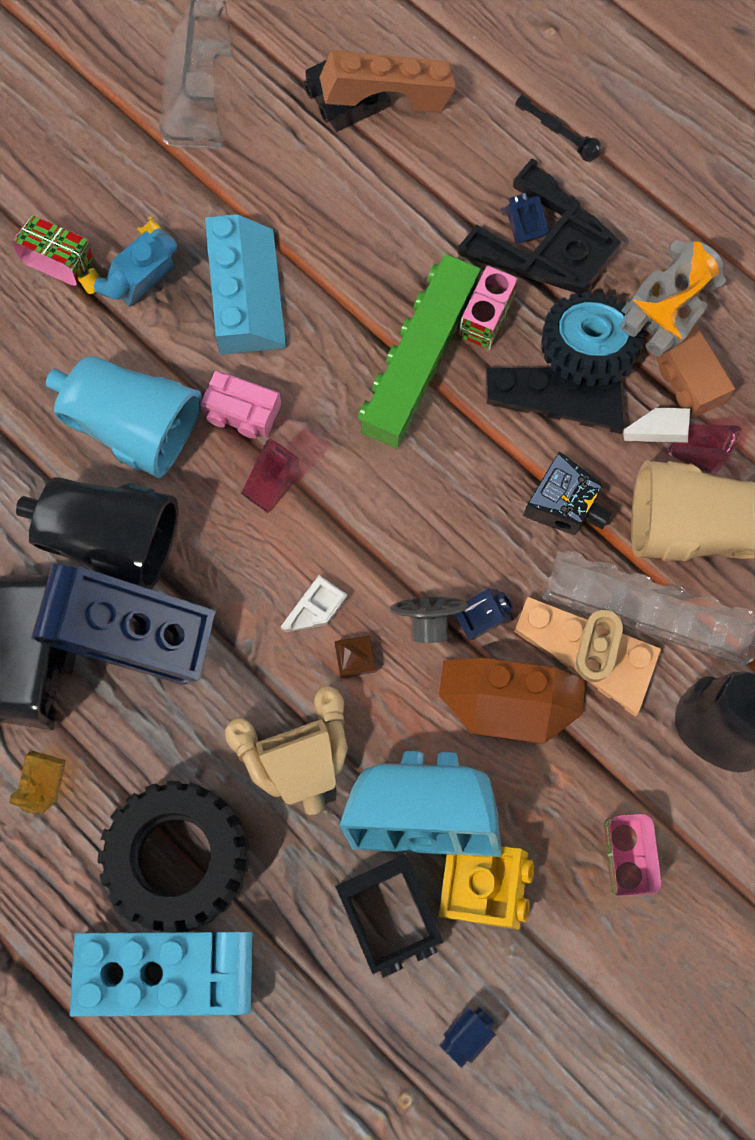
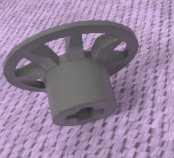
(428, 621)

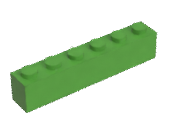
(419, 351)

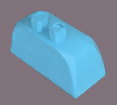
(423, 808)

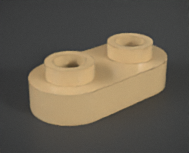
(599, 647)

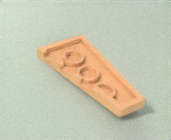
(559, 637)

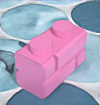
(240, 405)

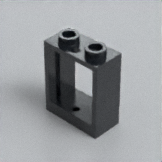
(421, 949)

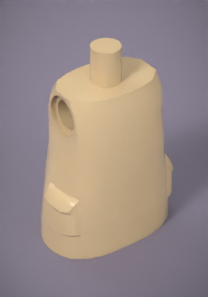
(691, 514)

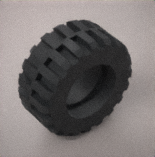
(124, 846)

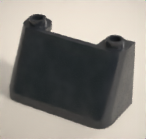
(25, 665)

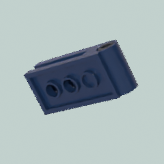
(92, 615)

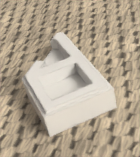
(660, 426)
(315, 607)

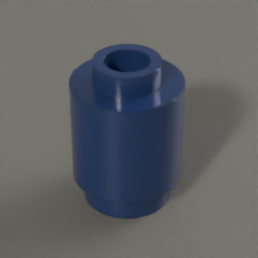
(468, 1036)

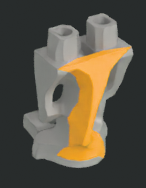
(694, 268)

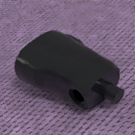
(105, 528)
(719, 720)

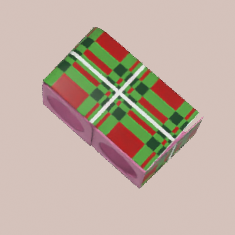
(53, 250)
(481, 332)
(645, 846)

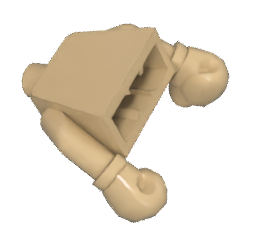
(299, 761)

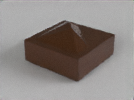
(355, 656)

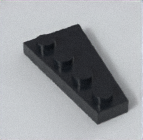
(558, 398)

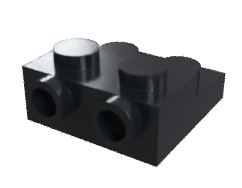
(342, 115)

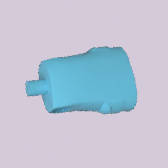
(127, 411)

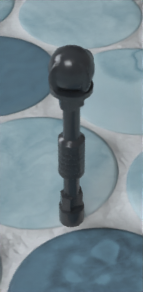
(588, 147)

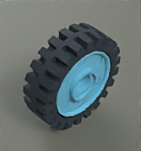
(586, 339)

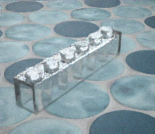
(653, 608)

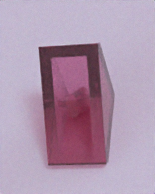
(707, 446)
(271, 475)

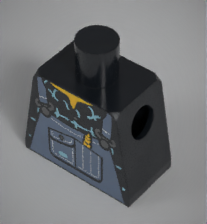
(567, 498)

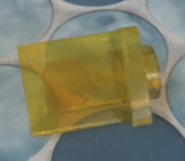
(38, 782)

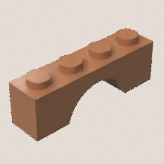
(354, 76)

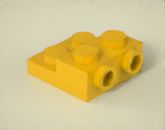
(487, 888)

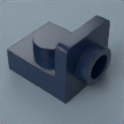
(526, 217)
(485, 613)

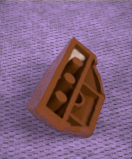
(511, 698)

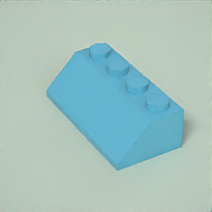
(244, 285)

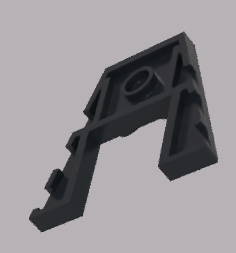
(568, 255)

